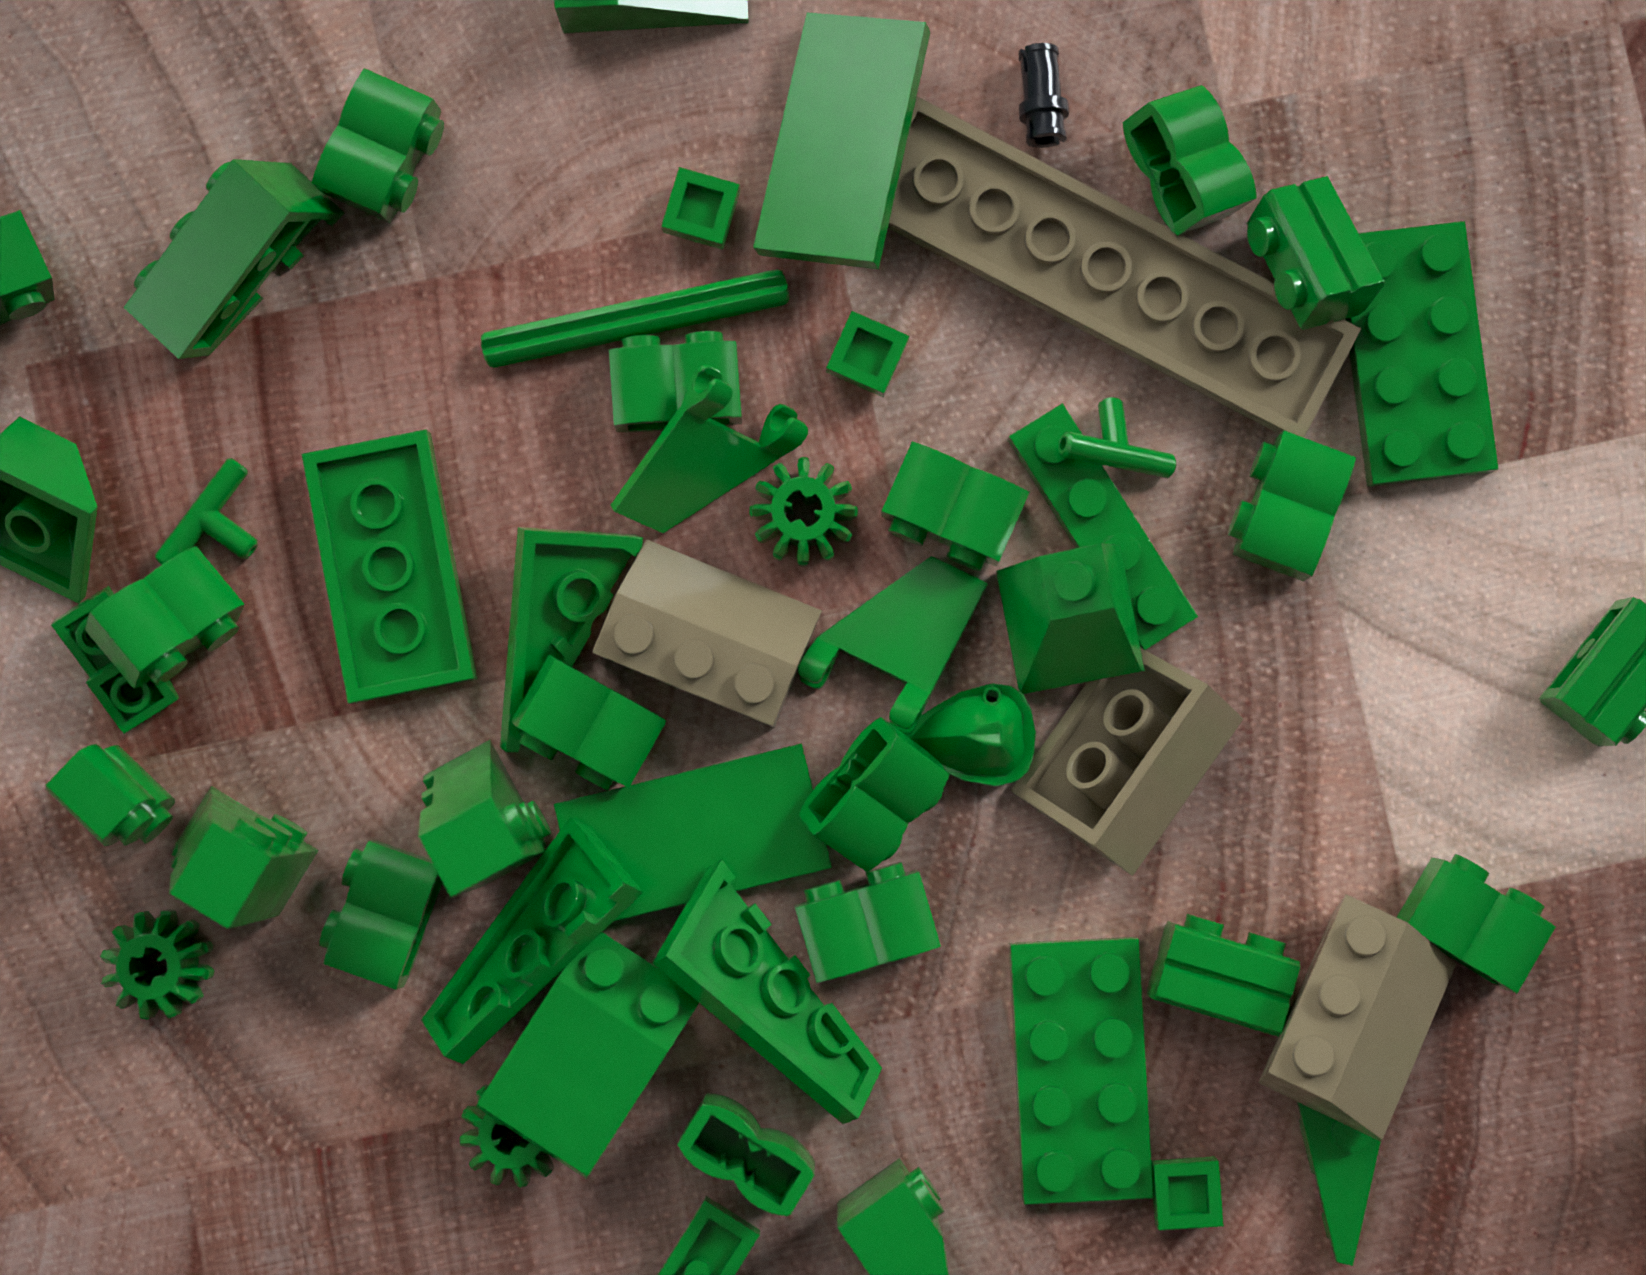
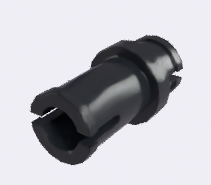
(1042, 105)

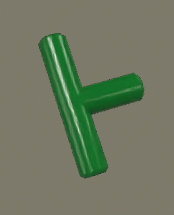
(1114, 446)
(207, 518)

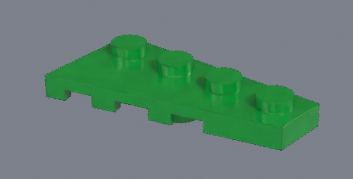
(544, 925)
(750, 985)

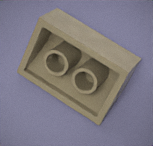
(707, 632)
(1128, 758)
(1359, 1018)

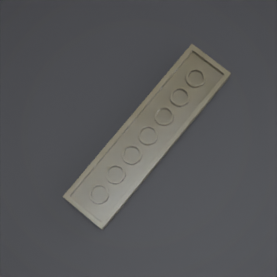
(1112, 272)

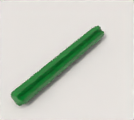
(635, 318)

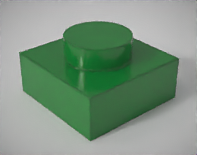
(700, 208)
(867, 354)
(1187, 1193)

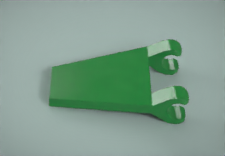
(702, 458)
(903, 633)

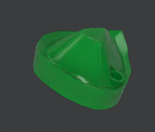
(979, 737)

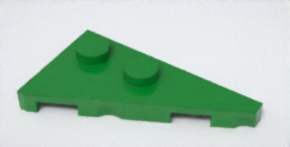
(556, 595)
(1343, 1174)

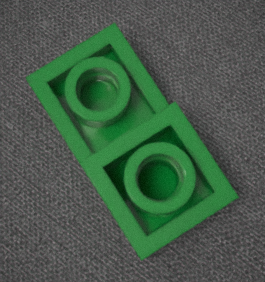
(123, 703)

